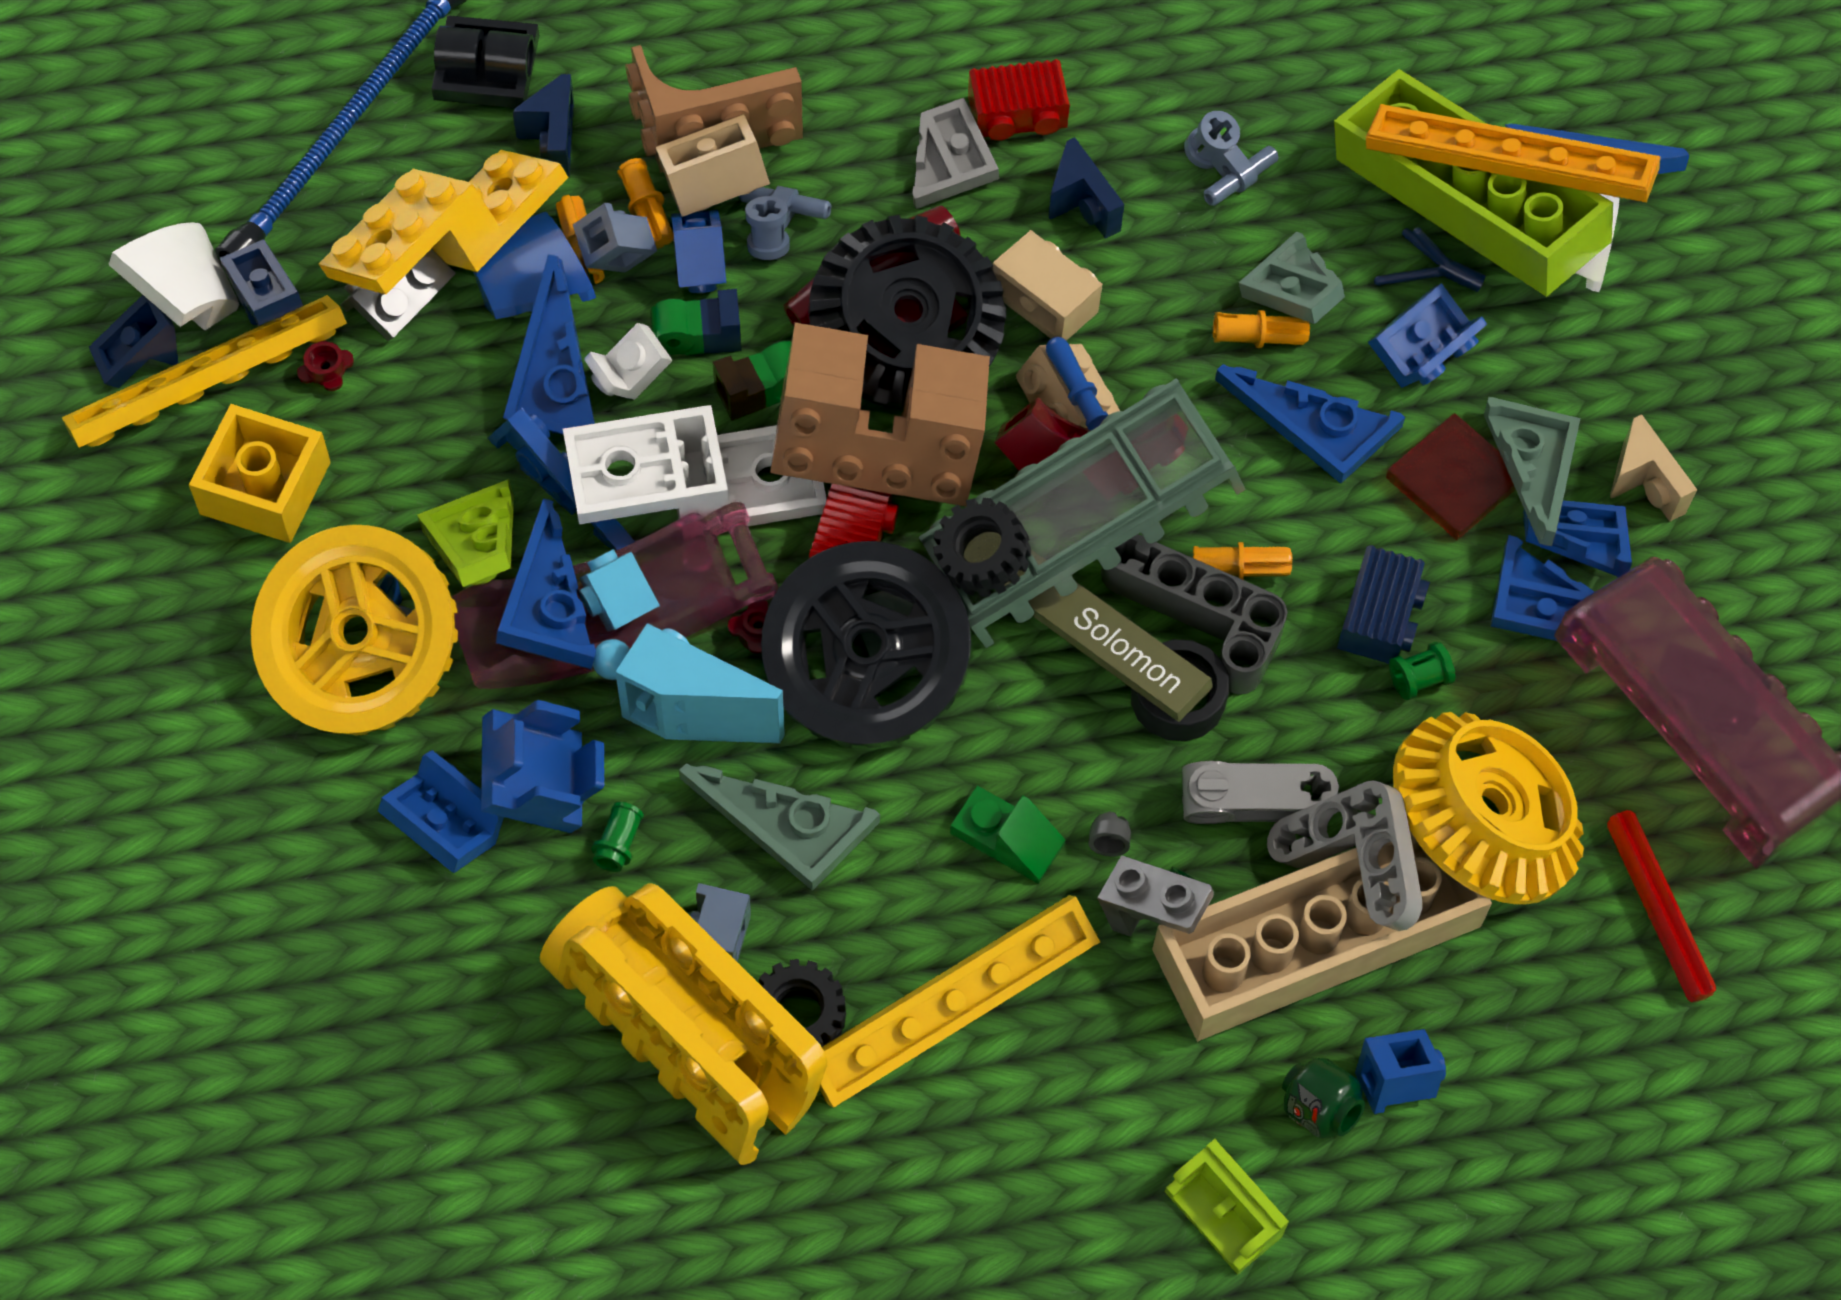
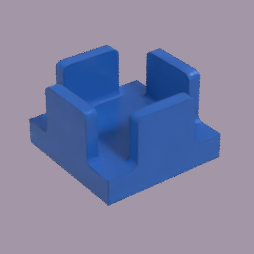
(538, 766)

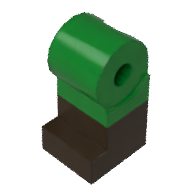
(751, 381)

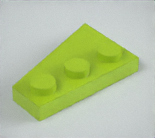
(473, 533)

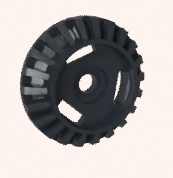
(945, 266)
(829, 598)

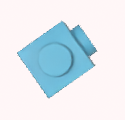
(616, 590)

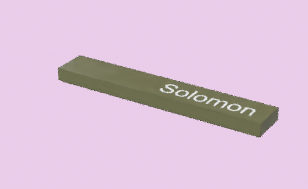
(1123, 649)

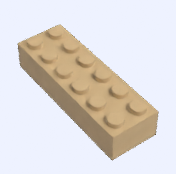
(1302, 939)

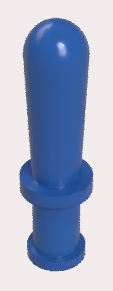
(1081, 392)

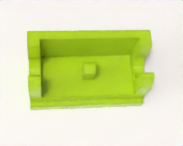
(1226, 1206)

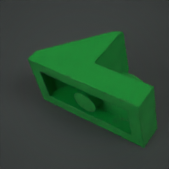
(1009, 833)

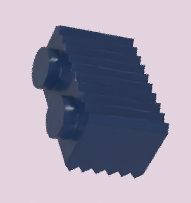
(1381, 605)

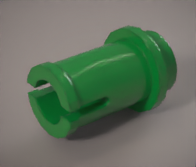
(613, 848)

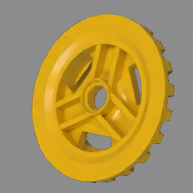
(345, 570)
(1502, 856)

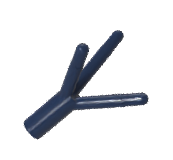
(1446, 267)

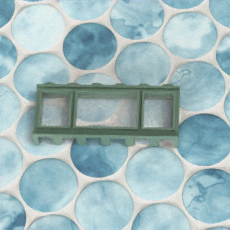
(1097, 497)

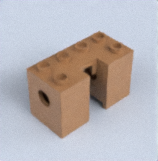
(828, 437)

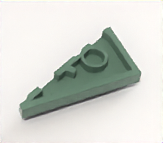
(1538, 456)
(794, 828)

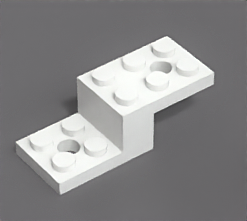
(682, 468)

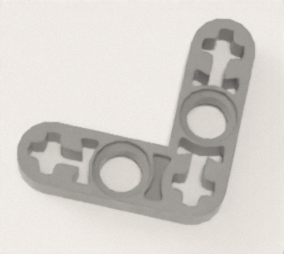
(1369, 836)

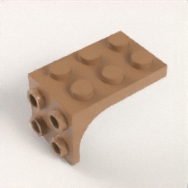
(667, 113)

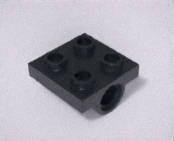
(484, 61)

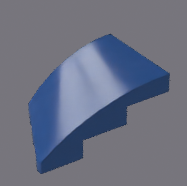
(515, 271)

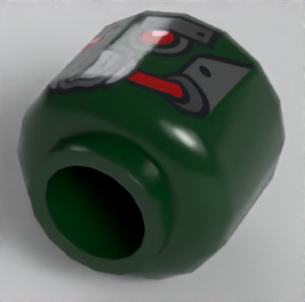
(1323, 1098)

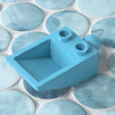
(688, 692)

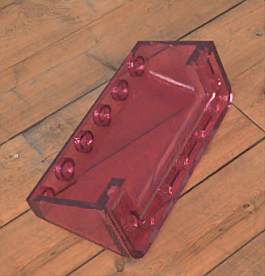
(1708, 704)

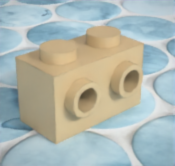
(713, 165)
(1047, 286)

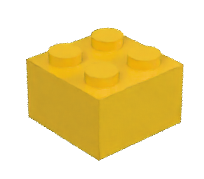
(260, 473)

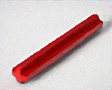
(1661, 906)

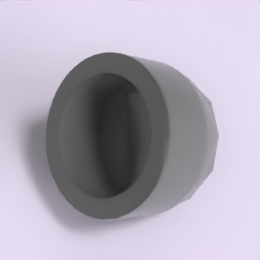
(1110, 835)

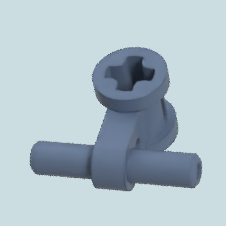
(1225, 156)
(769, 215)

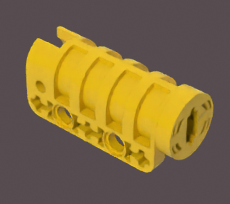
(688, 1013)

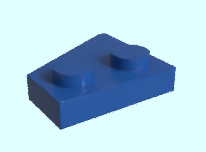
(1590, 535)
(1533, 594)

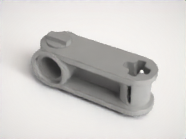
(1251, 791)

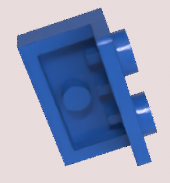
(1425, 337)
(442, 813)

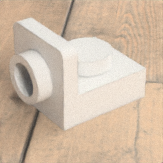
(629, 364)

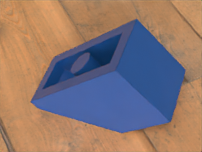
(699, 251)

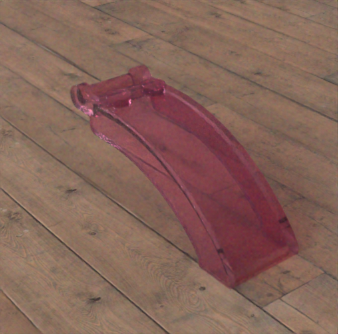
(682, 570)

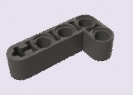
(1190, 605)

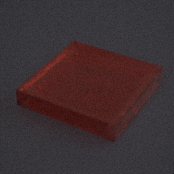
(1453, 476)

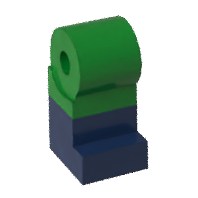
(698, 325)

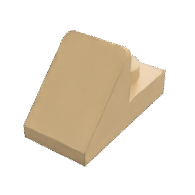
(1649, 463)

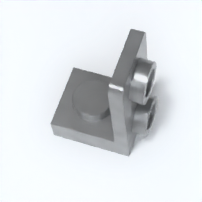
(1151, 893)

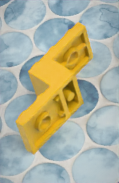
(451, 216)

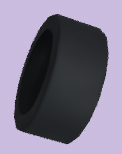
(1197, 722)

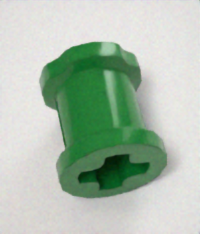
(1422, 670)

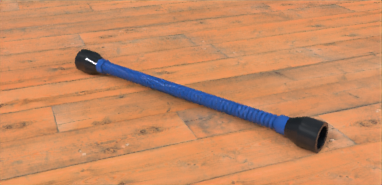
(261, 223)

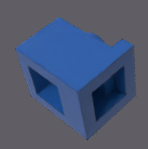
(1399, 1069)

